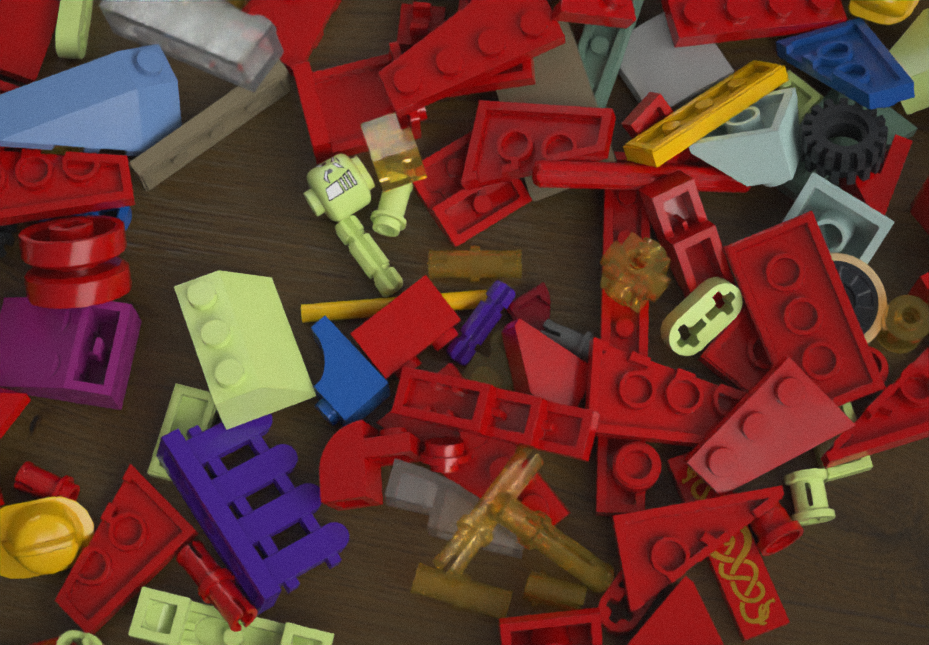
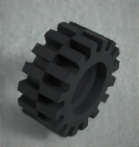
(840, 160)

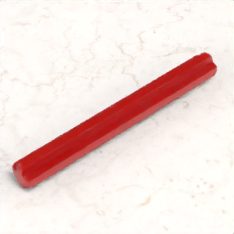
(627, 176)

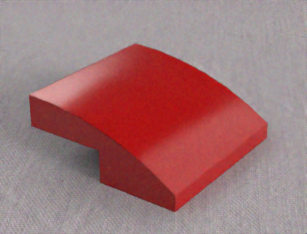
(25, 36)
(462, 211)

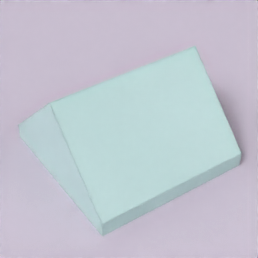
(843, 220)

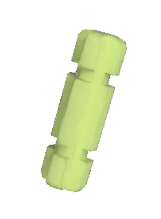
(369, 256)

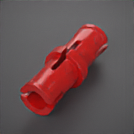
(216, 586)

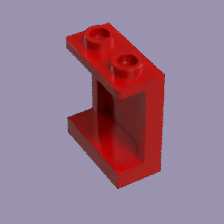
(342, 99)

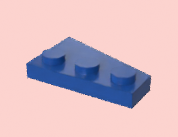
(850, 62)

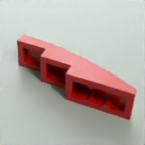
(495, 413)

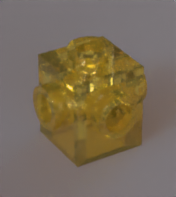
(633, 286)

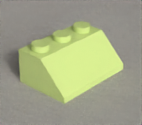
(244, 345)

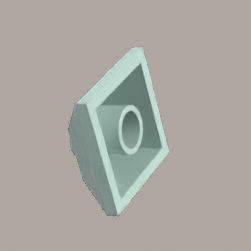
(757, 143)

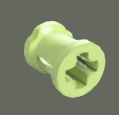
(813, 480)

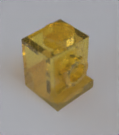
(393, 152)

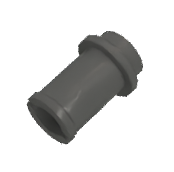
(569, 339)

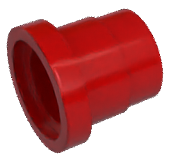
(775, 530)

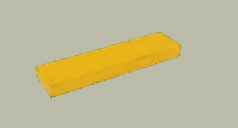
(705, 113)

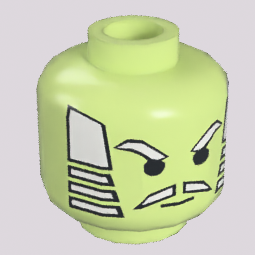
(338, 187)

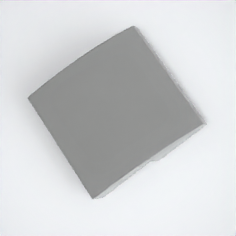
(675, 73)

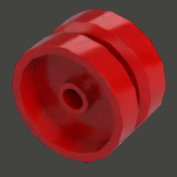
(75, 261)

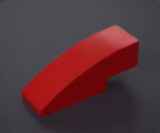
(685, 232)

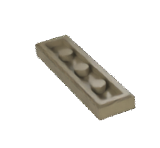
(208, 128)

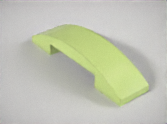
(180, 621)

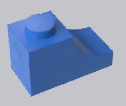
(349, 381)

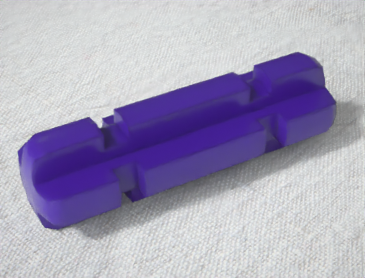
(480, 322)

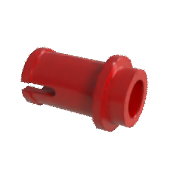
(44, 484)

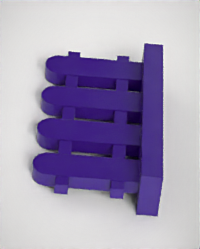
(236, 538)

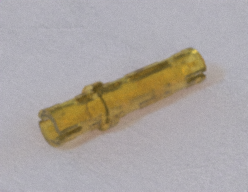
(476, 528)
(537, 532)

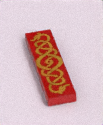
(735, 565)

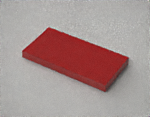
(804, 308)

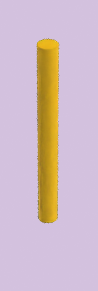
(368, 307)

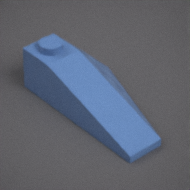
(107, 103)

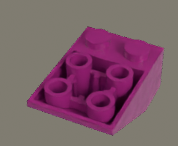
(68, 352)

